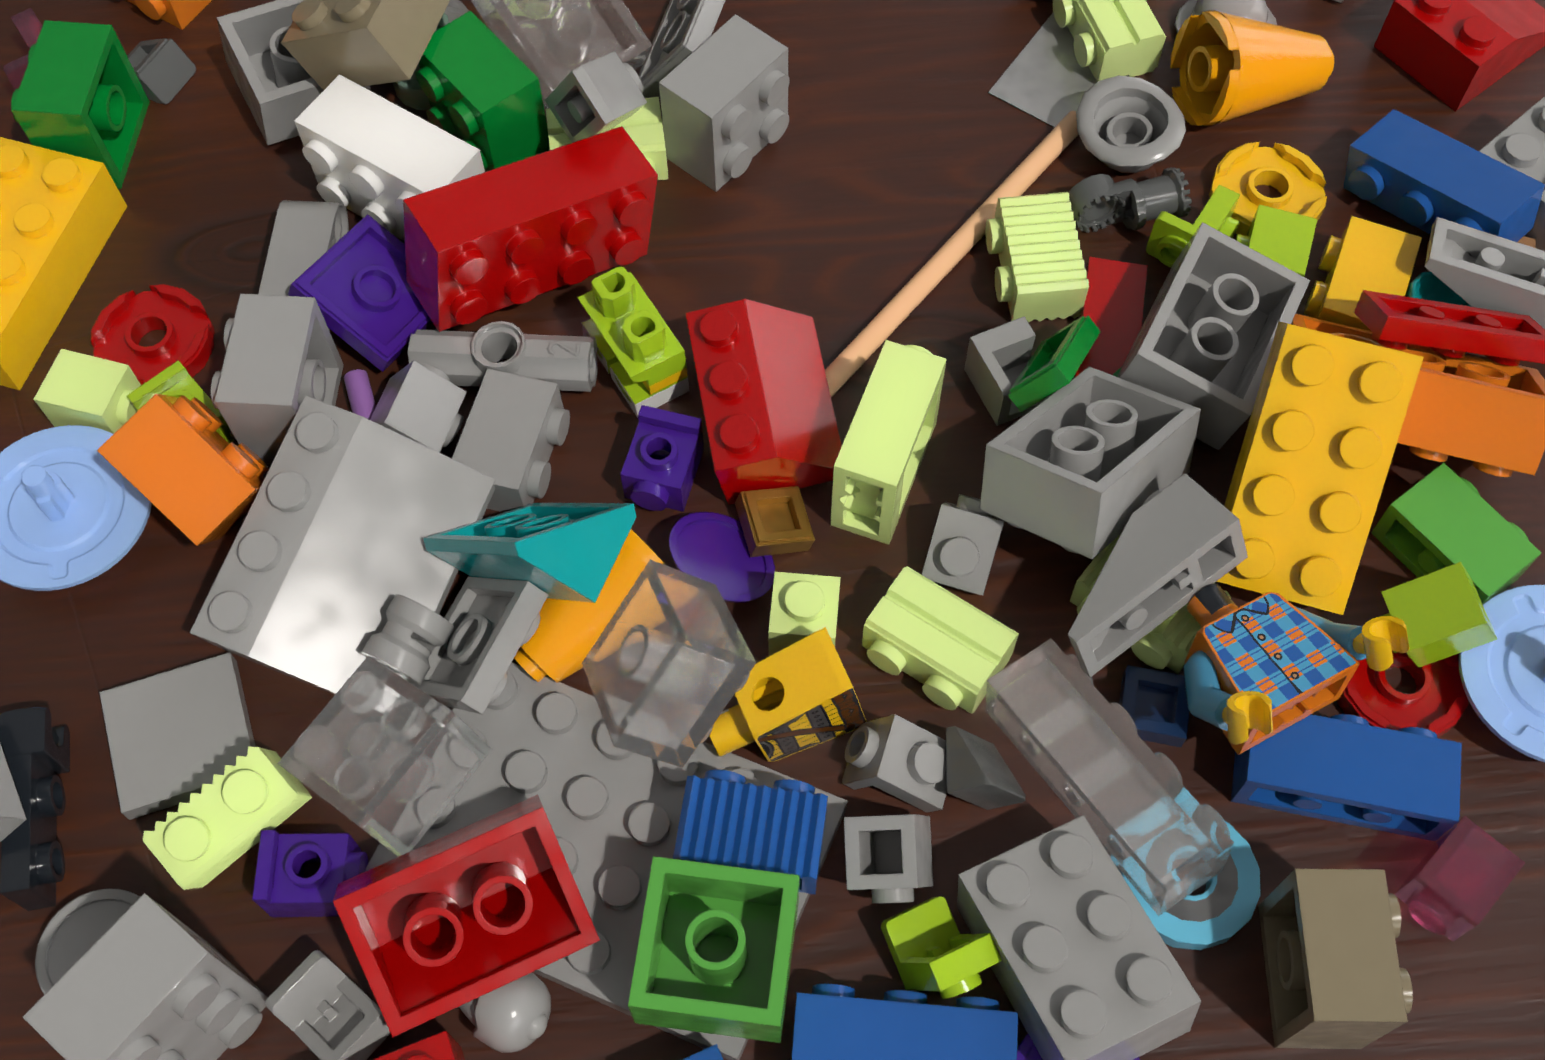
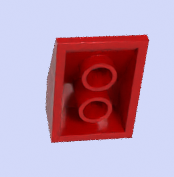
(1461, 44)

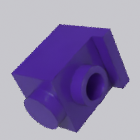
(662, 459)
(280, 872)

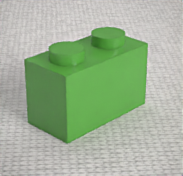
(1450, 523)

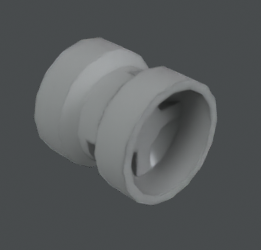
(408, 639)

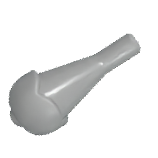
(511, 1015)

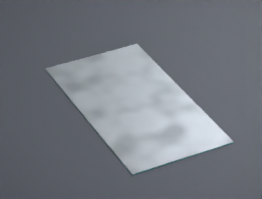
(1046, 76)

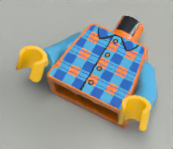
(1274, 662)

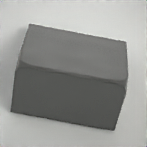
(161, 68)
(979, 772)

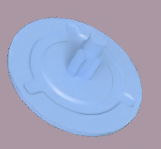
(64, 509)
(1508, 675)

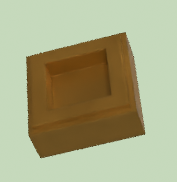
(774, 521)

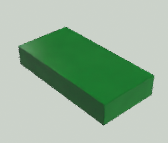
(1054, 363)

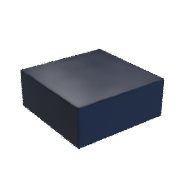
(1156, 704)

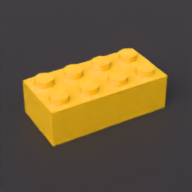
(51, 231)
(1316, 463)

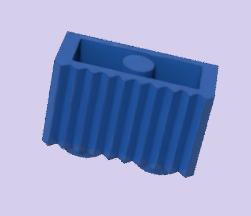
(753, 825)

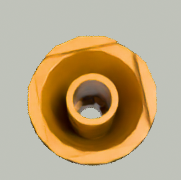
(1243, 66)
(572, 627)

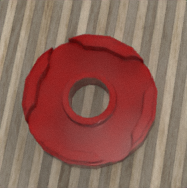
(165, 308)
(1434, 706)

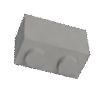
(513, 436)

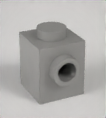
(421, 406)
(888, 855)

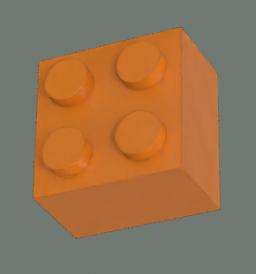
(186, 466)

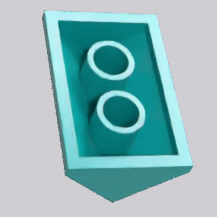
(552, 545)

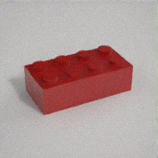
(528, 227)

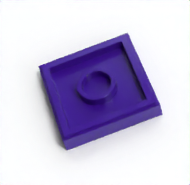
(366, 293)

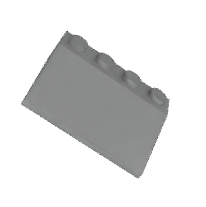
(335, 544)

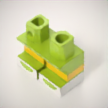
(634, 341)

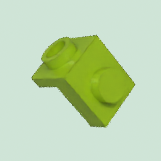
(1172, 234)
(934, 953)

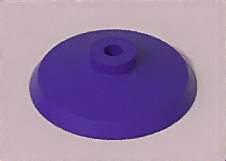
(717, 552)

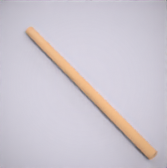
(947, 256)

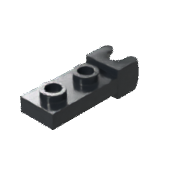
(31, 854)

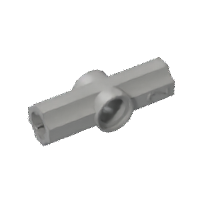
(467, 355)

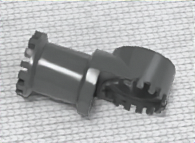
(1128, 200)

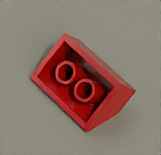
(763, 397)
(464, 915)

